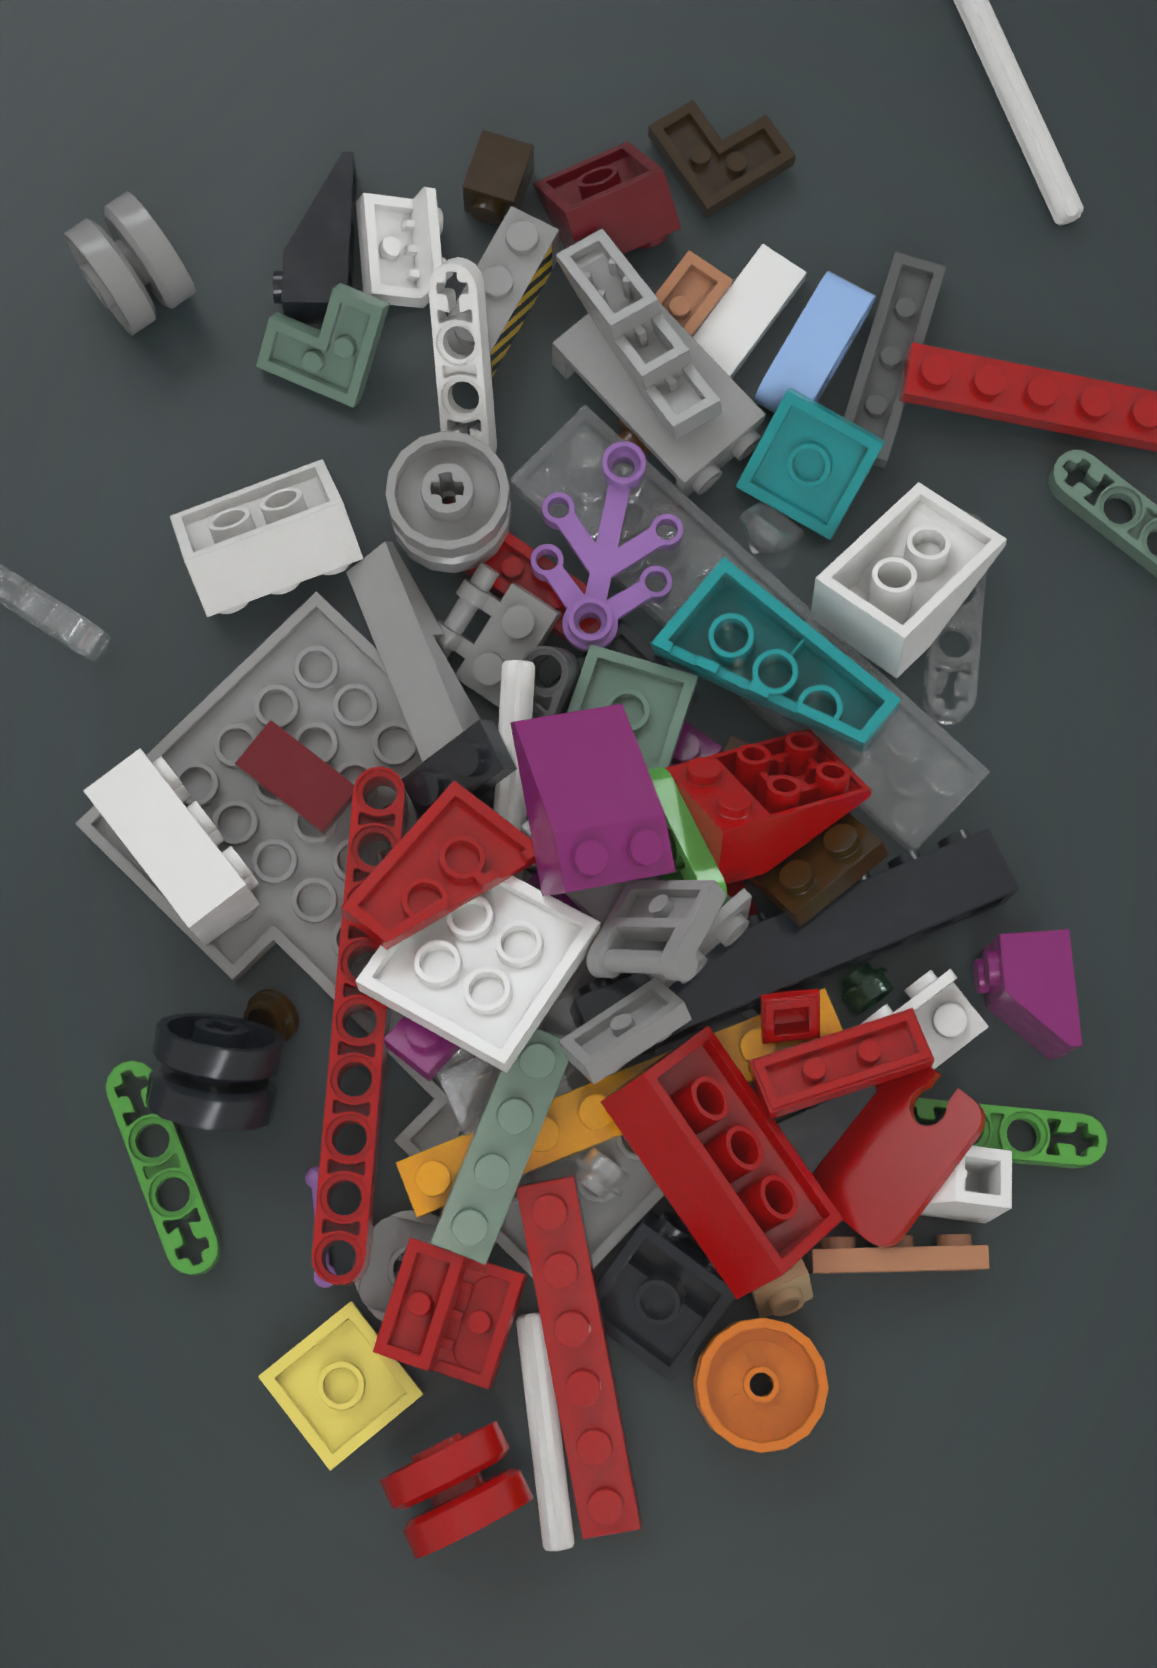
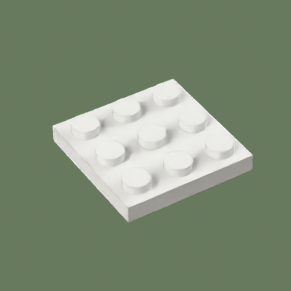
(485, 969)

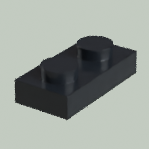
(472, 759)

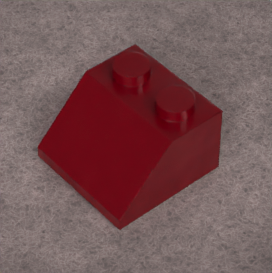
(614, 193)

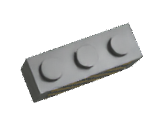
(513, 277)

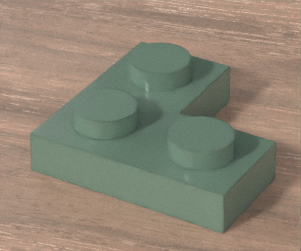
(328, 359)

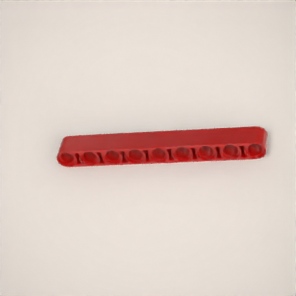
(348, 1052)

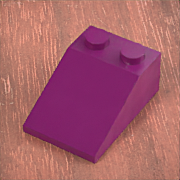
(590, 801)

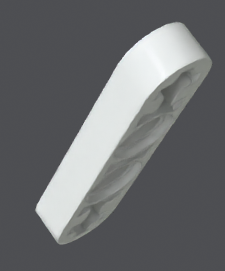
(455, 367)

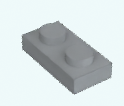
(625, 1030)

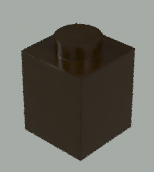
(497, 177)

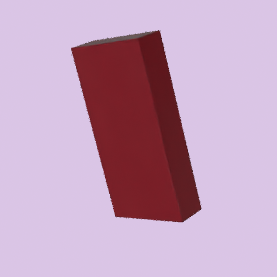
(296, 777)

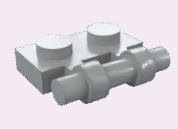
(515, 628)

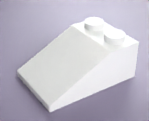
(905, 578)

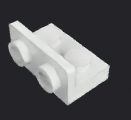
(942, 1013)

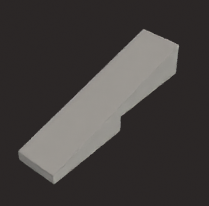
(409, 650)

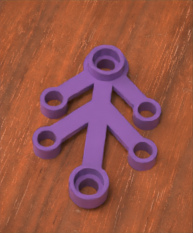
(604, 558)

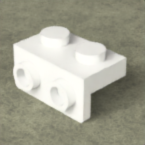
(399, 246)

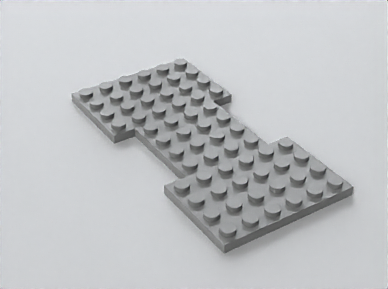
(337, 700)

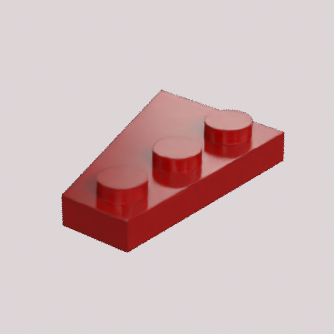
(437, 867)

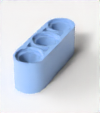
(816, 341)

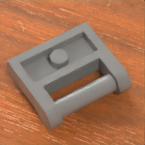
(656, 912)

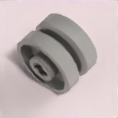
(135, 260)
(443, 470)

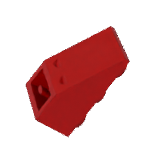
(766, 799)

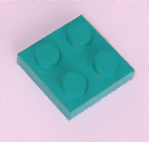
(810, 463)

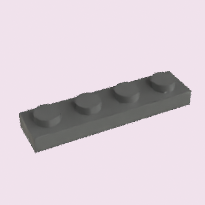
(899, 321)

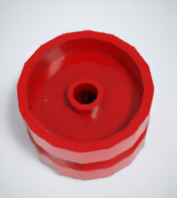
(454, 1484)

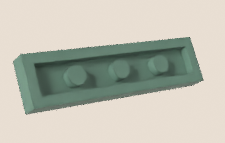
(500, 1149)

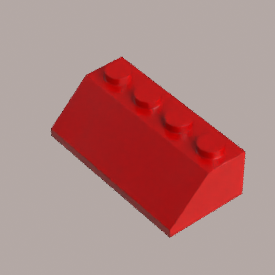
(723, 1163)

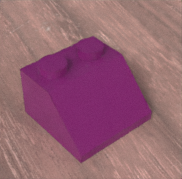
(1032, 988)

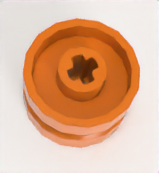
(791, 1367)

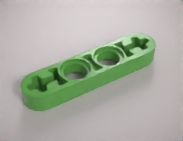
(1000, 1117)
(156, 1170)

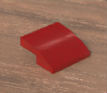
(450, 1313)

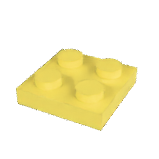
(339, 1387)

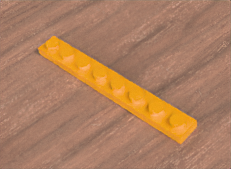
(578, 1117)

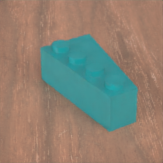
(768, 654)

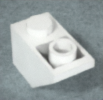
(976, 1188)

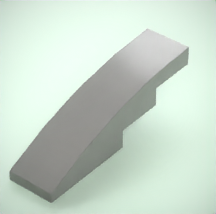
(638, 333)

